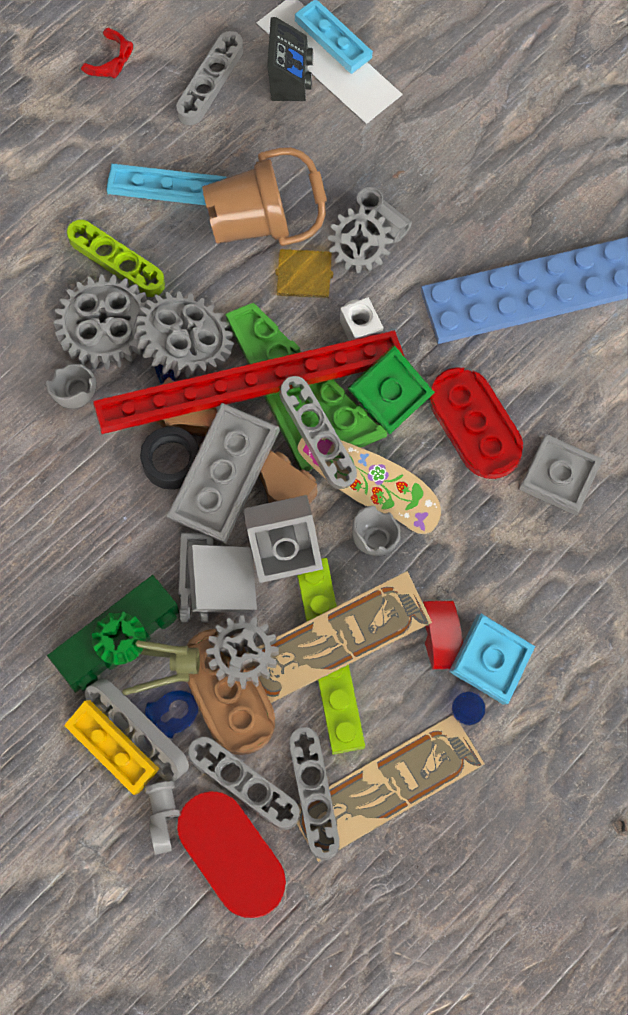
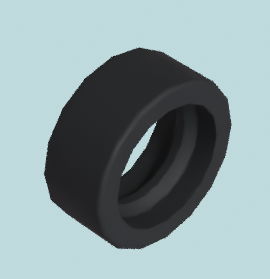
(155, 440)

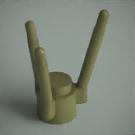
(182, 659)

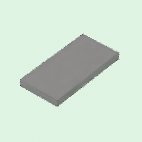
(223, 473)

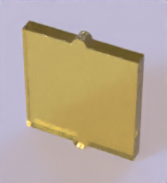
(304, 273)

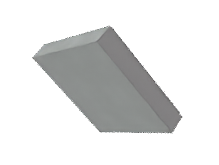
(561, 474)
(222, 579)

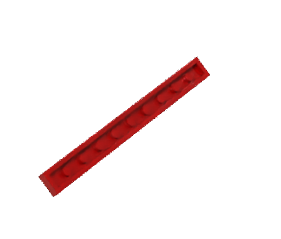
(240, 383)

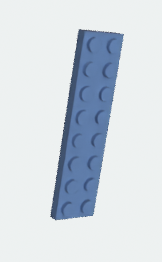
(528, 291)

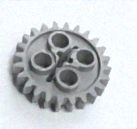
(103, 298)
(183, 335)

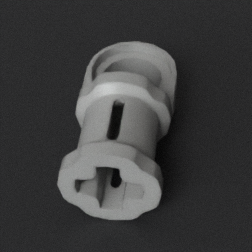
(162, 810)

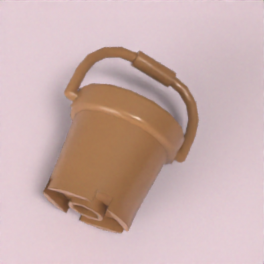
(251, 203)

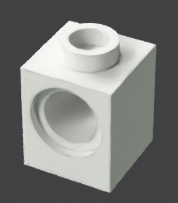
(363, 310)

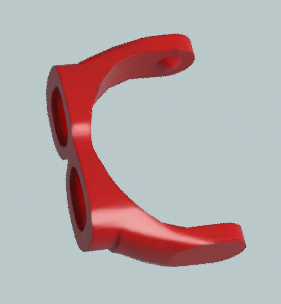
(113, 67)

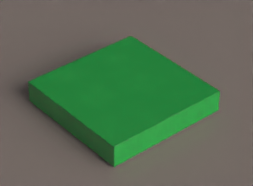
(391, 390)

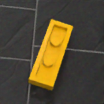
(111, 747)

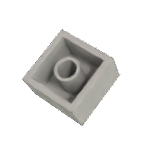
(283, 538)

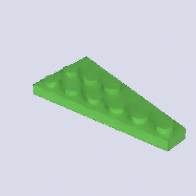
(263, 341)

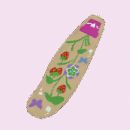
(383, 485)

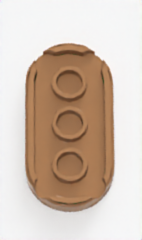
(235, 716)

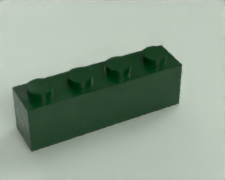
(76, 656)

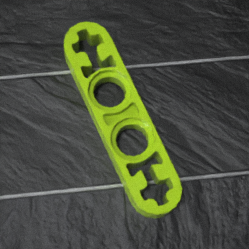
(118, 255)

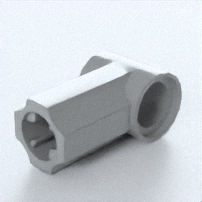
(394, 219)

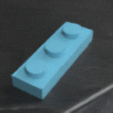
(333, 36)

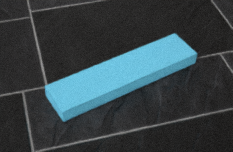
(158, 184)

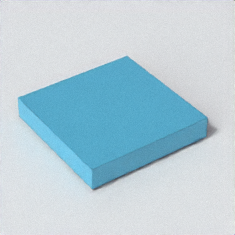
(492, 659)

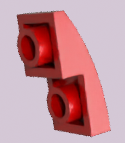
(443, 633)

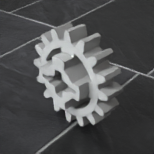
(348, 239)
(230, 646)

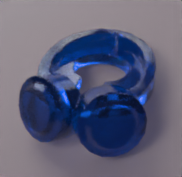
(155, 710)

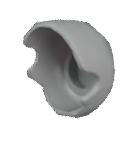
(72, 386)
(375, 532)

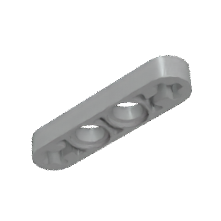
(209, 77)
(313, 434)
(163, 753)
(246, 779)
(313, 793)

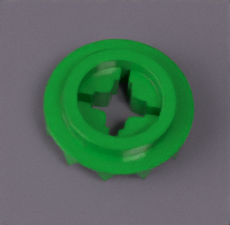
(127, 650)

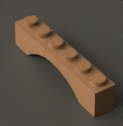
(277, 475)

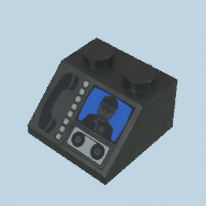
(288, 62)

